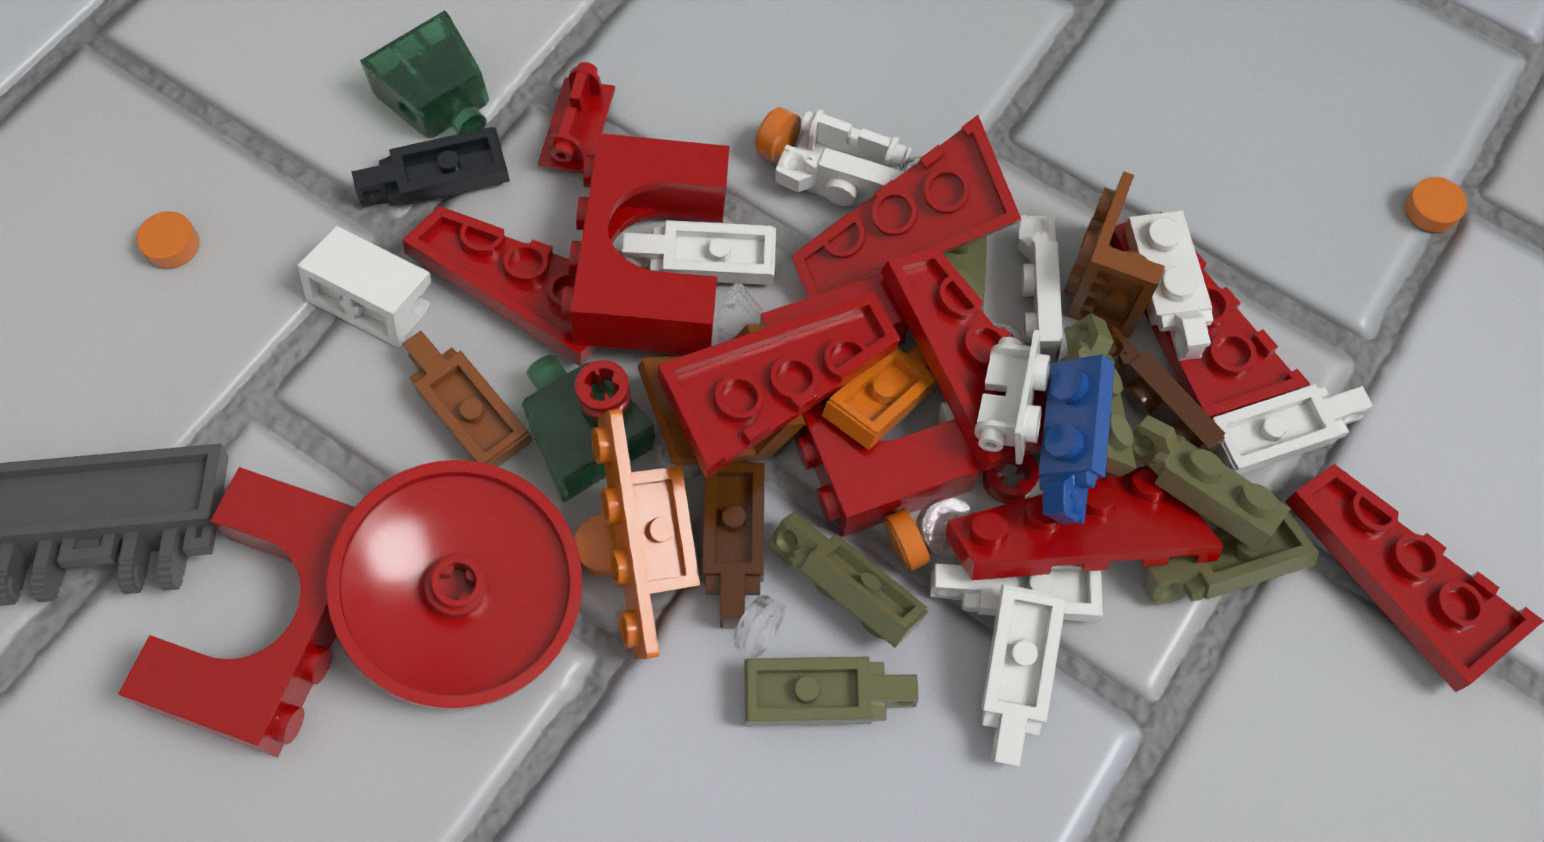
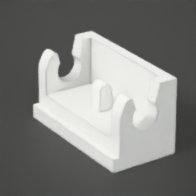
(365, 285)

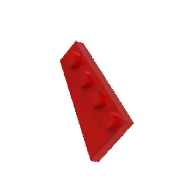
(938, 202)
(502, 273)
(953, 340)
(1237, 365)
(765, 379)
(1123, 522)
(1429, 598)

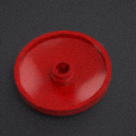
(454, 584)

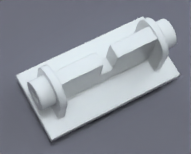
(838, 135)
(1013, 417)

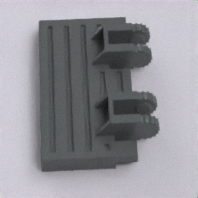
(82, 506)

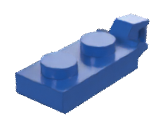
(1075, 435)

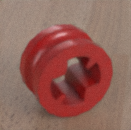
(596, 373)
(1005, 494)

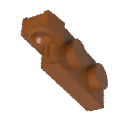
(465, 403)

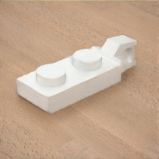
(833, 175)
(706, 249)
(1042, 283)
(1181, 297)
(1287, 426)
(1081, 589)
(1021, 668)

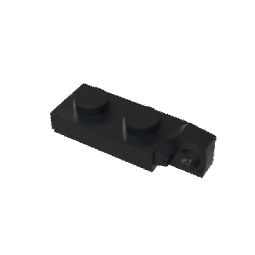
(433, 169)

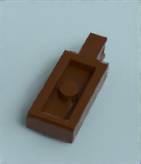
(1157, 393)
(734, 537)

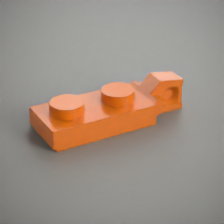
(881, 396)

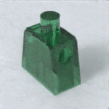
(429, 79)
(565, 430)

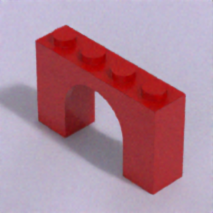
(622, 302)
(894, 474)
(258, 695)

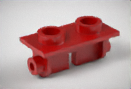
(577, 120)

